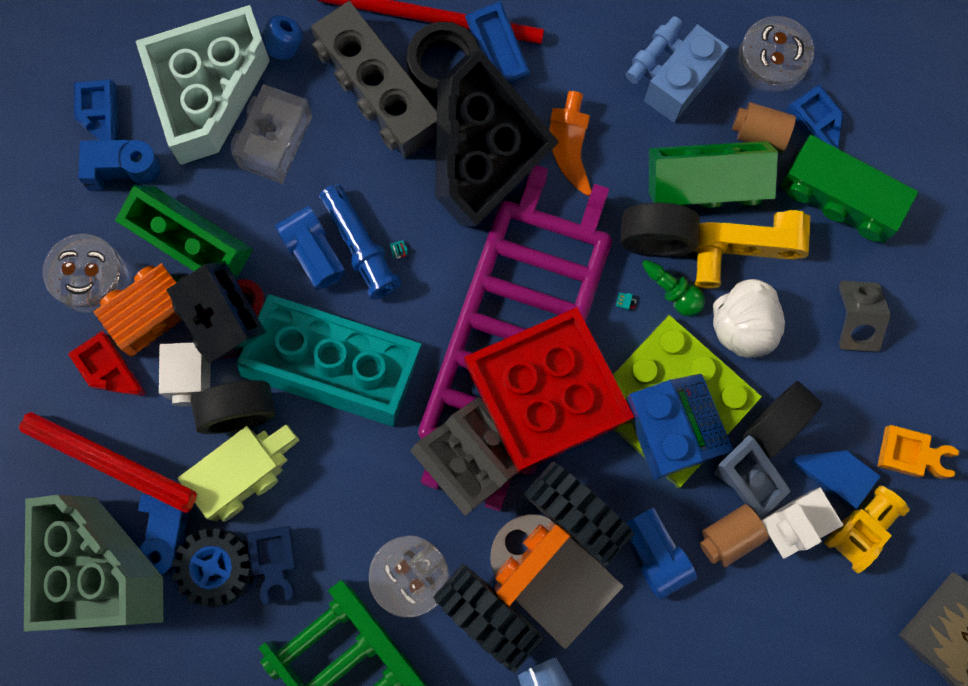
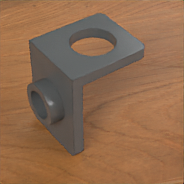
(864, 306)

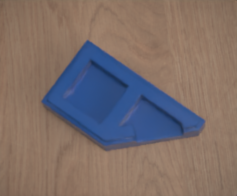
(97, 108)

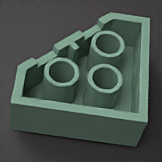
(84, 568)

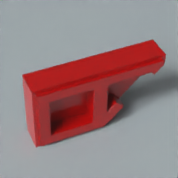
(105, 367)

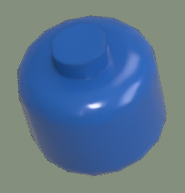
(282, 37)

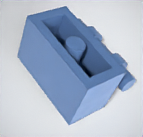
(685, 71)

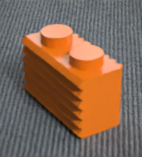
(140, 310)

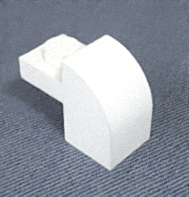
(801, 523)

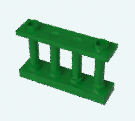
(370, 641)

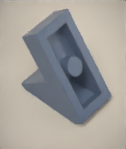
(753, 477)

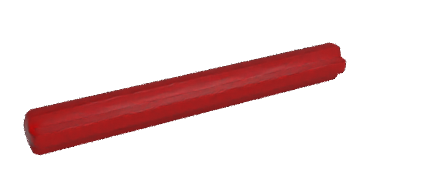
(108, 462)

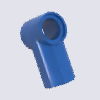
(307, 241)
(663, 563)

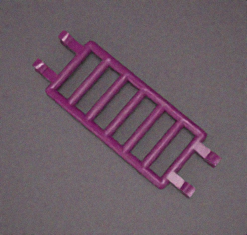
(483, 281)

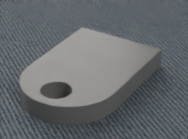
(566, 590)

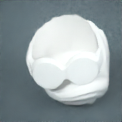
(749, 319)

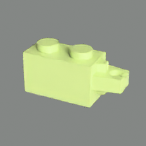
(237, 470)

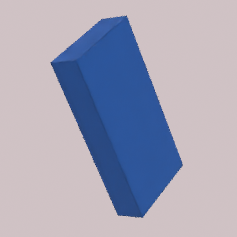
(498, 41)

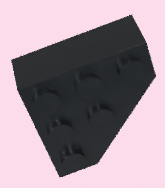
(483, 139)

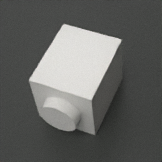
(182, 372)

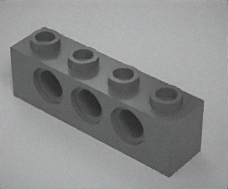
(346, 31)

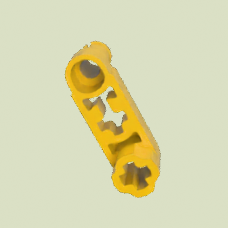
(784, 240)

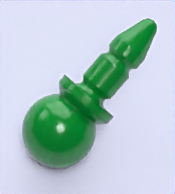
(687, 299)

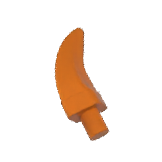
(569, 129)

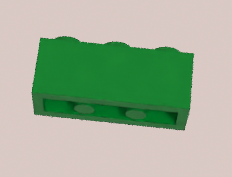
(713, 173)
(848, 190)
(180, 230)

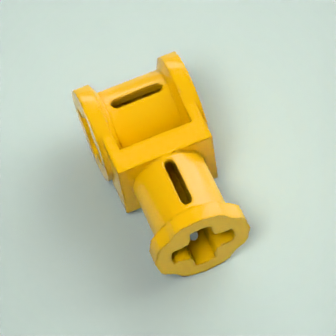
(865, 530)

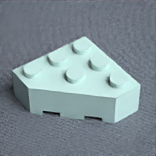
(203, 79)

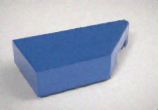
(818, 115)
(839, 474)

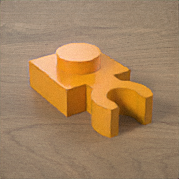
(911, 453)

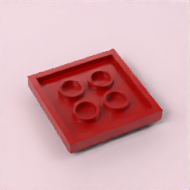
(548, 389)

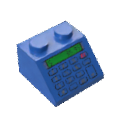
(677, 425)

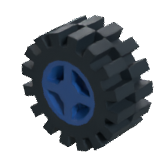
(199, 562)

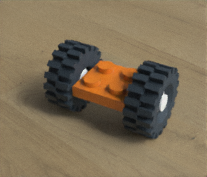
(488, 612)

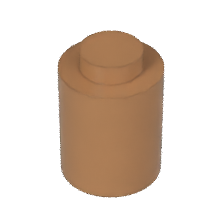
(764, 124)
(733, 536)

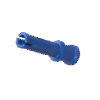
(366, 255)

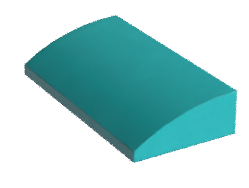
(331, 360)

